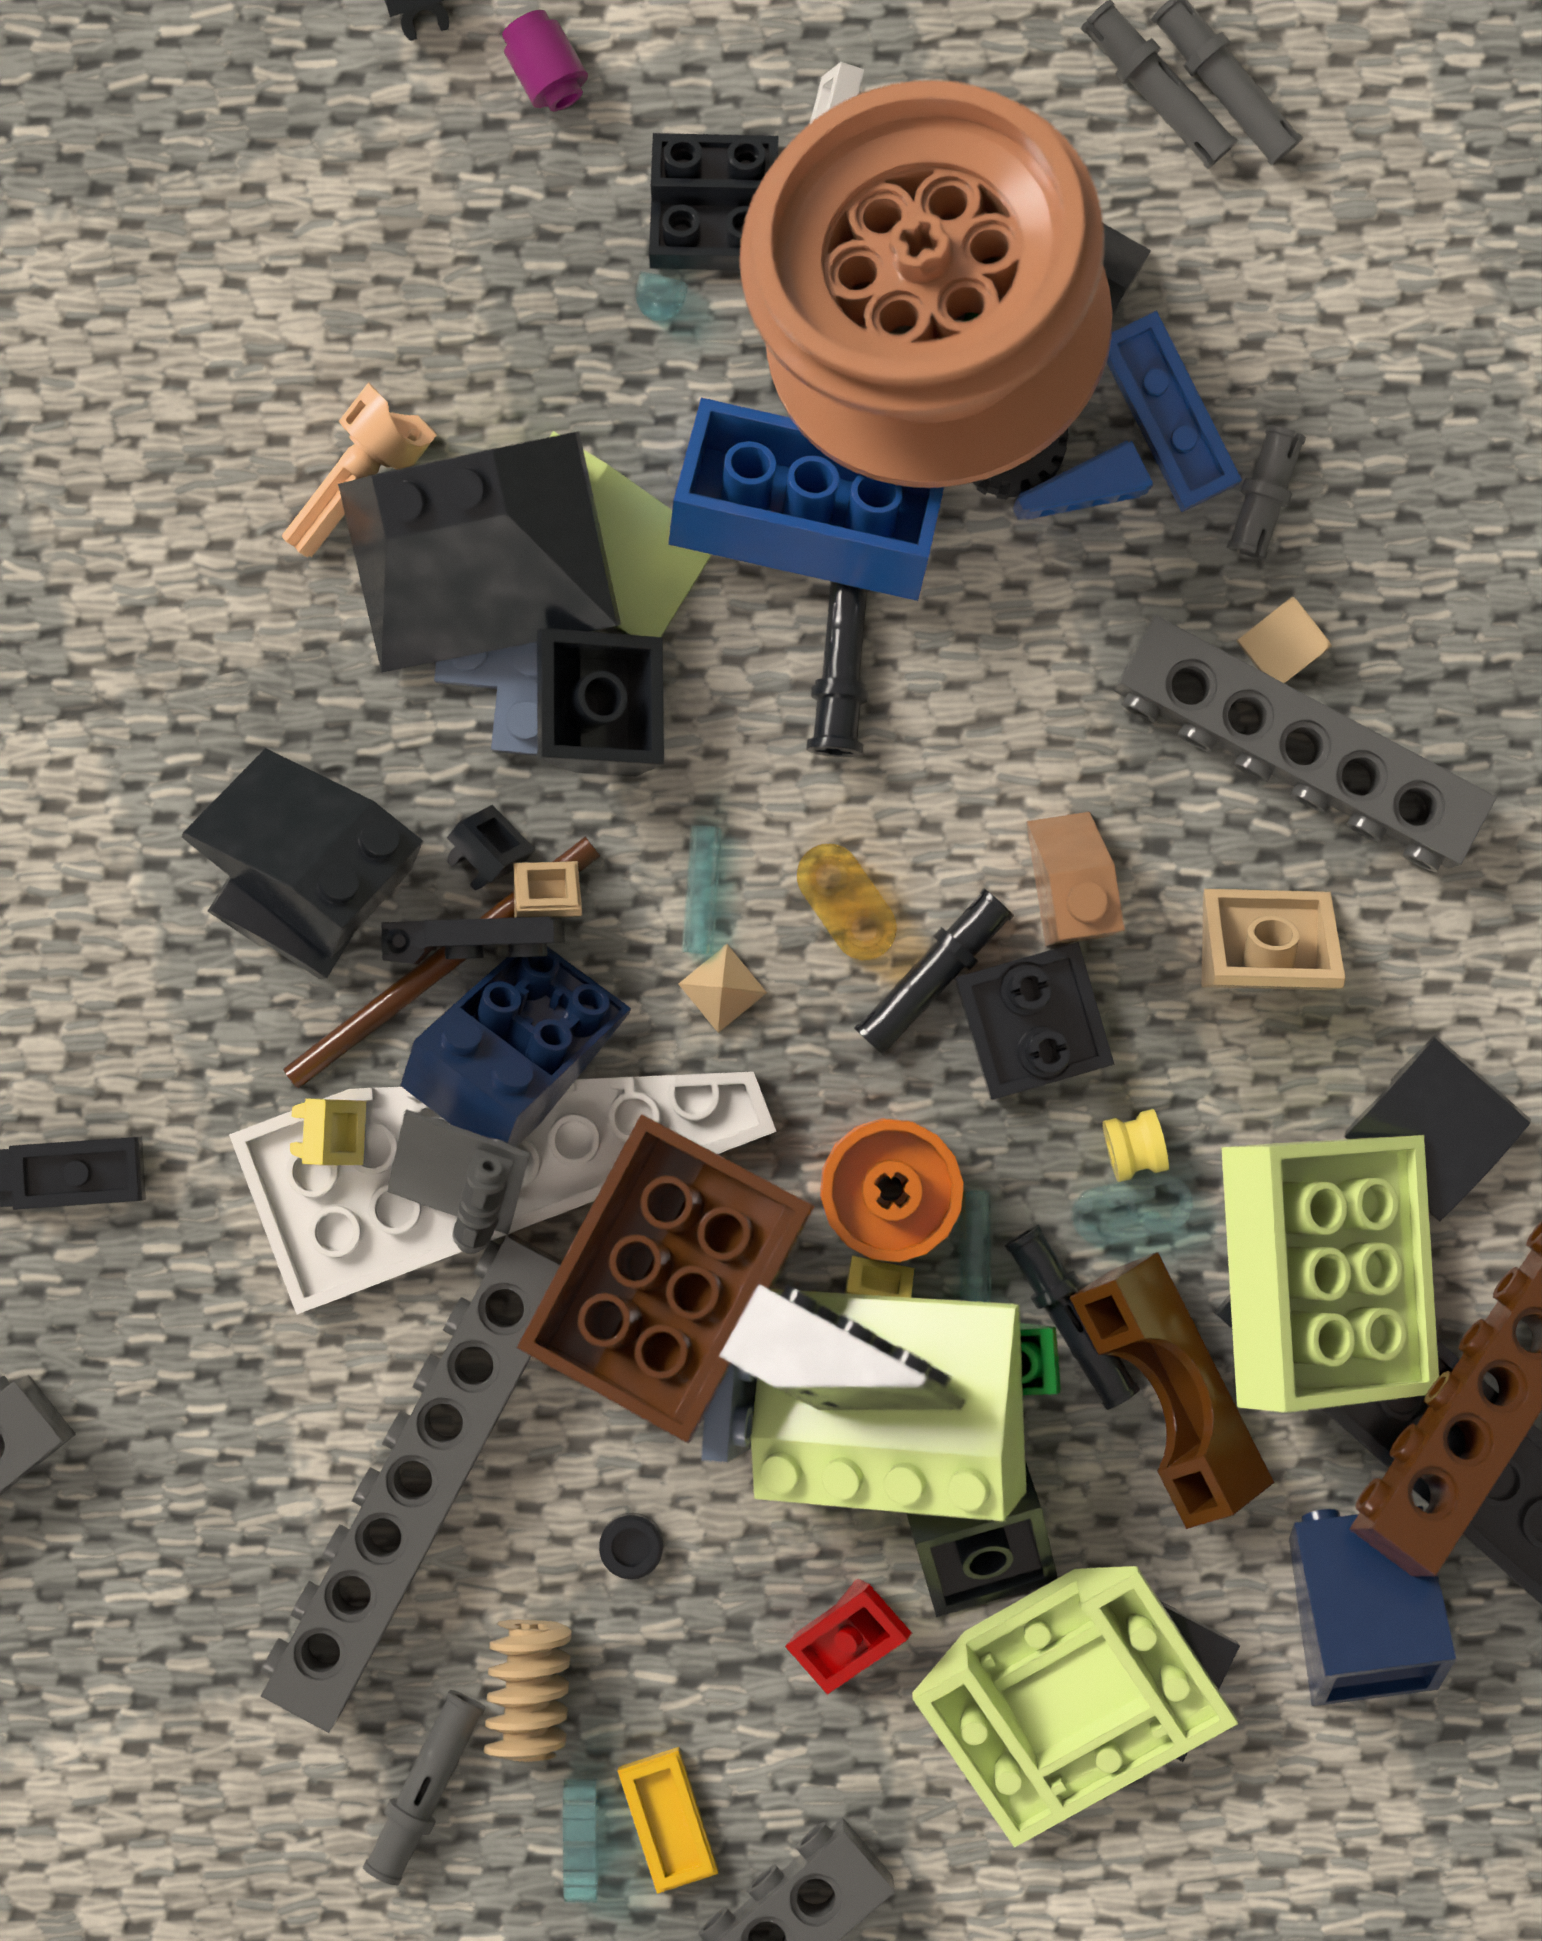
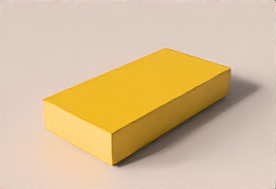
(668, 1820)

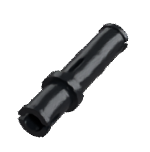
(934, 971)
(1053, 1292)

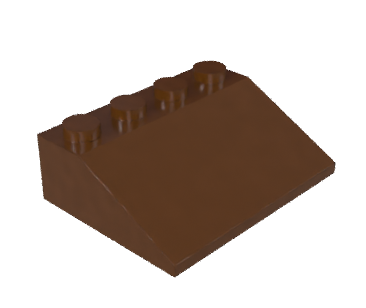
(663, 1277)

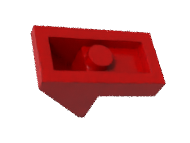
(848, 1637)

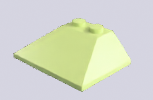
(1069, 1698)

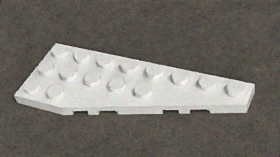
(344, 1232)

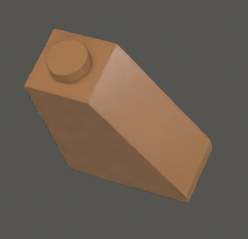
(1074, 880)

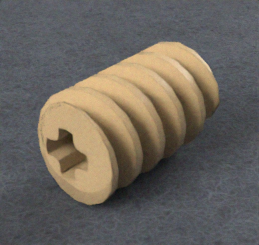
(530, 1690)

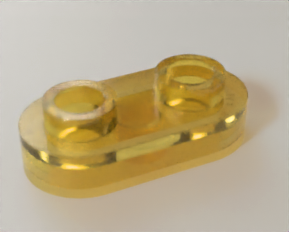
(846, 902)

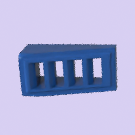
(1098, 481)

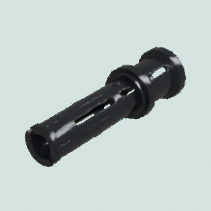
(839, 689)

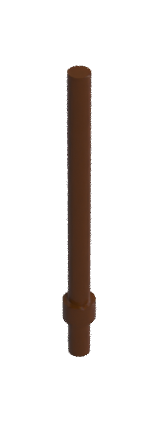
(405, 990)

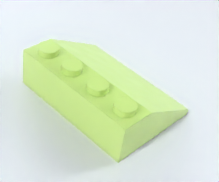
(1330, 1272)
(907, 1459)

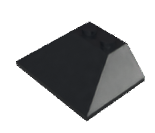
(479, 551)

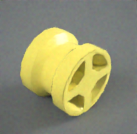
(1136, 1145)

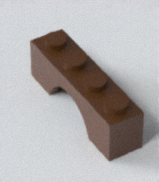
(1209, 1453)

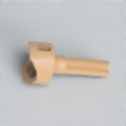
(379, 440)

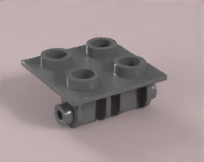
(460, 1176)

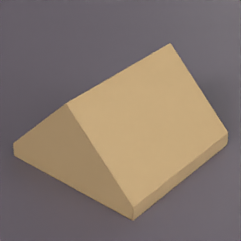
(1270, 940)

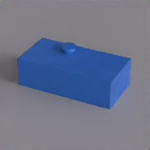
(778, 502)

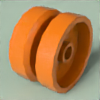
(928, 1198)

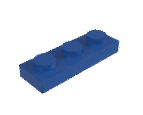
(1170, 412)

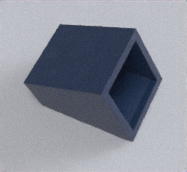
(1363, 1617)

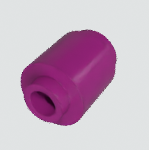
(544, 61)

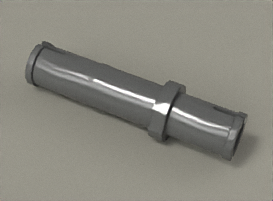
(1226, 78)
(1158, 83)
(413, 1809)

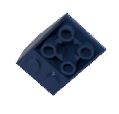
(512, 1046)

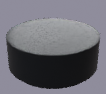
(631, 1546)

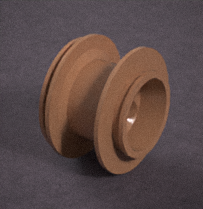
(910, 217)

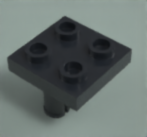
(1034, 1021)

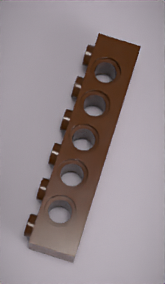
(1492, 1432)

